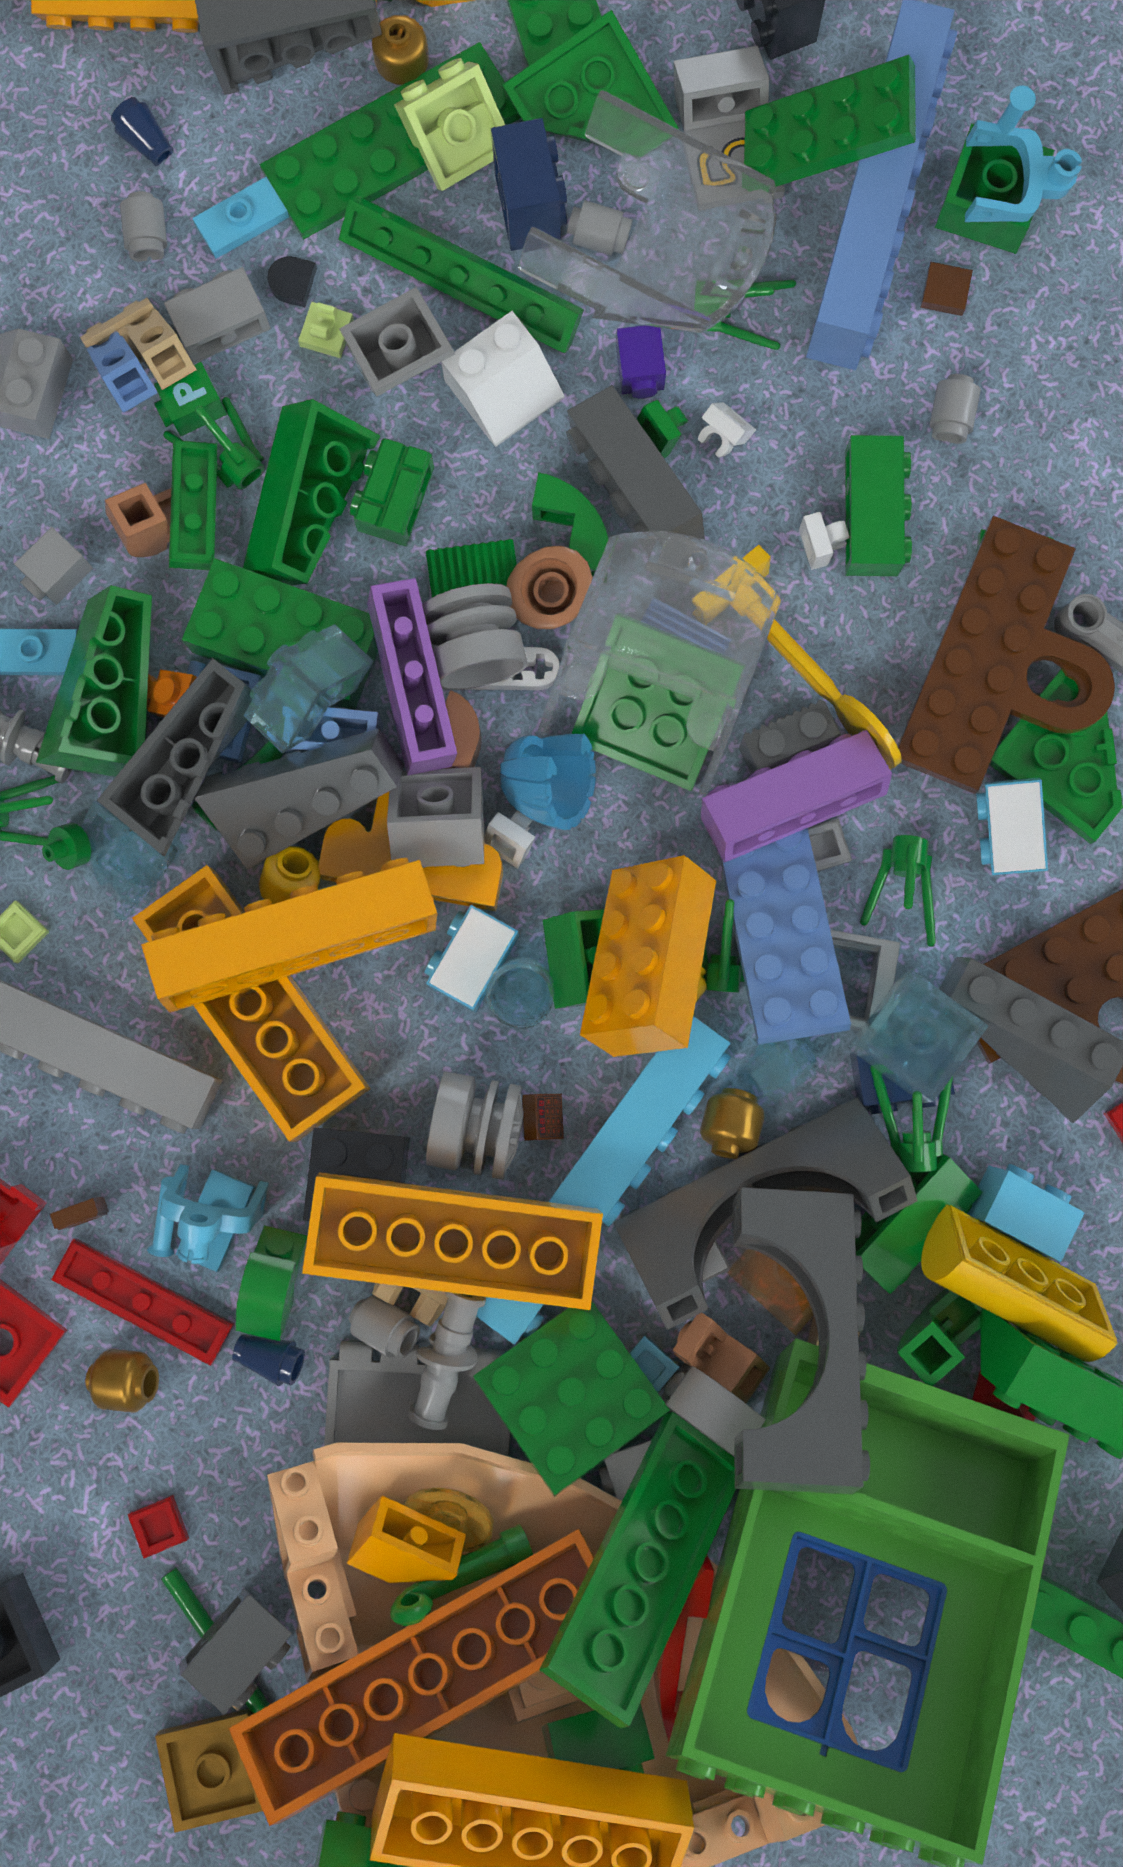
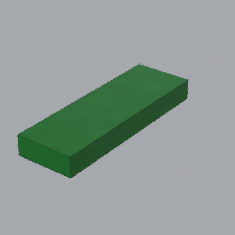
(193, 505)

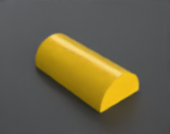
(1017, 1284)

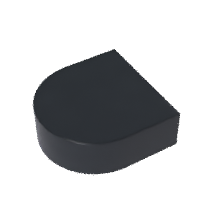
(291, 279)

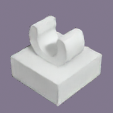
(728, 425)
(821, 539)
(510, 837)

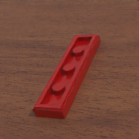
(142, 1301)

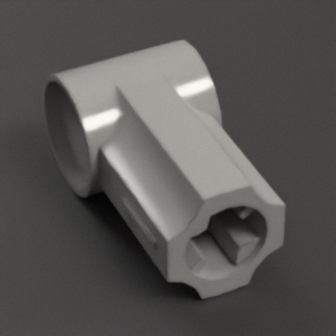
(1102, 632)

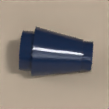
(141, 130)
(271, 1359)

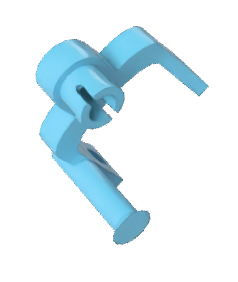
(1043, 175)
(198, 1221)

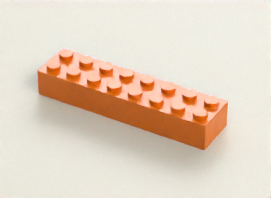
(410, 1682)

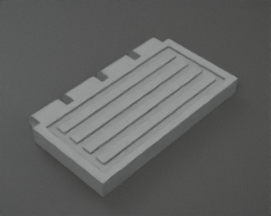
(372, 1401)

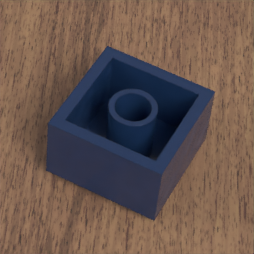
(528, 180)

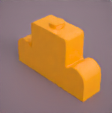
(351, 849)

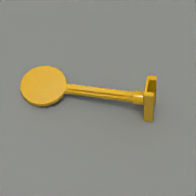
(851, 712)

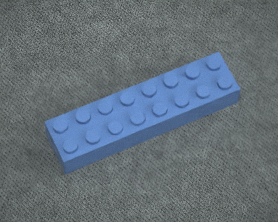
(882, 200)

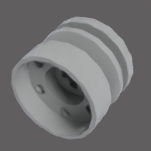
(474, 636)
(474, 1125)

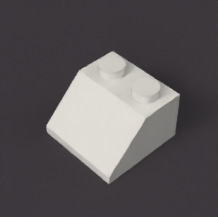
(502, 379)

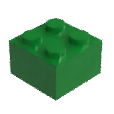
(987, 174)

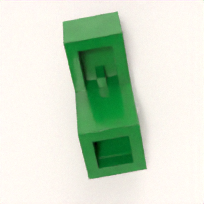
(565, 505)
(935, 1336)

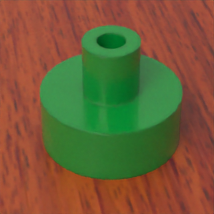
(67, 846)

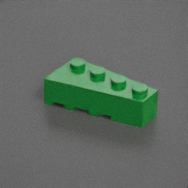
(104, 688)

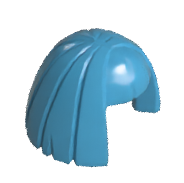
(550, 778)

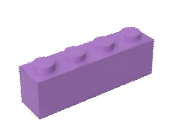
(411, 676)
(795, 795)

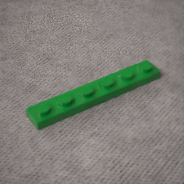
(459, 272)

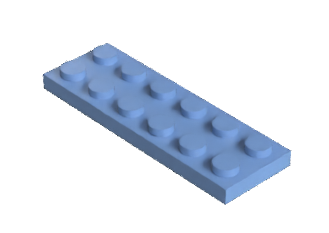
(785, 942)

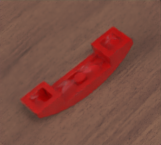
(668, 1668)

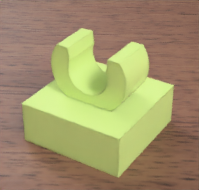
(322, 329)

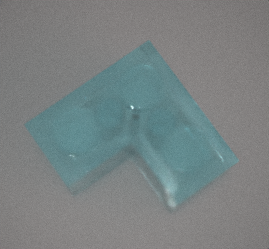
(304, 684)

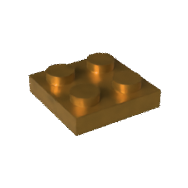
(205, 1772)

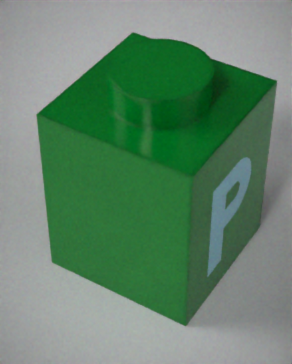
(182, 398)

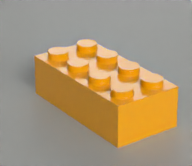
(649, 957)

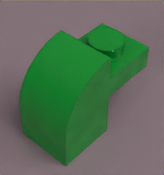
(269, 1282)

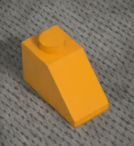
(405, 1545)

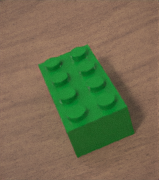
(249, 616)

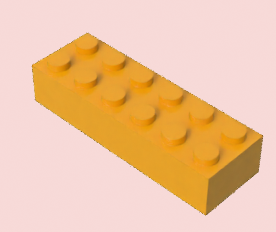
(290, 935)
(266, 1028)
(452, 1241)
(522, 1810)

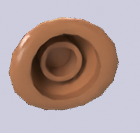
(549, 587)

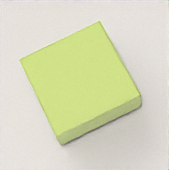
(19, 932)

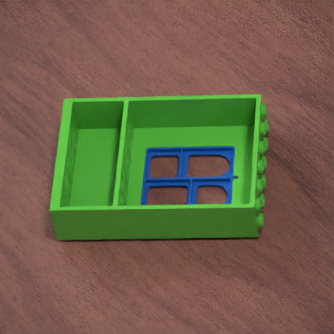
(950, 1506)

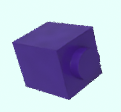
(640, 361)

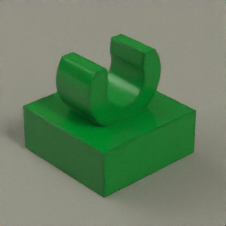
(662, 425)

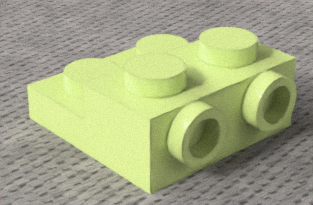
(451, 121)

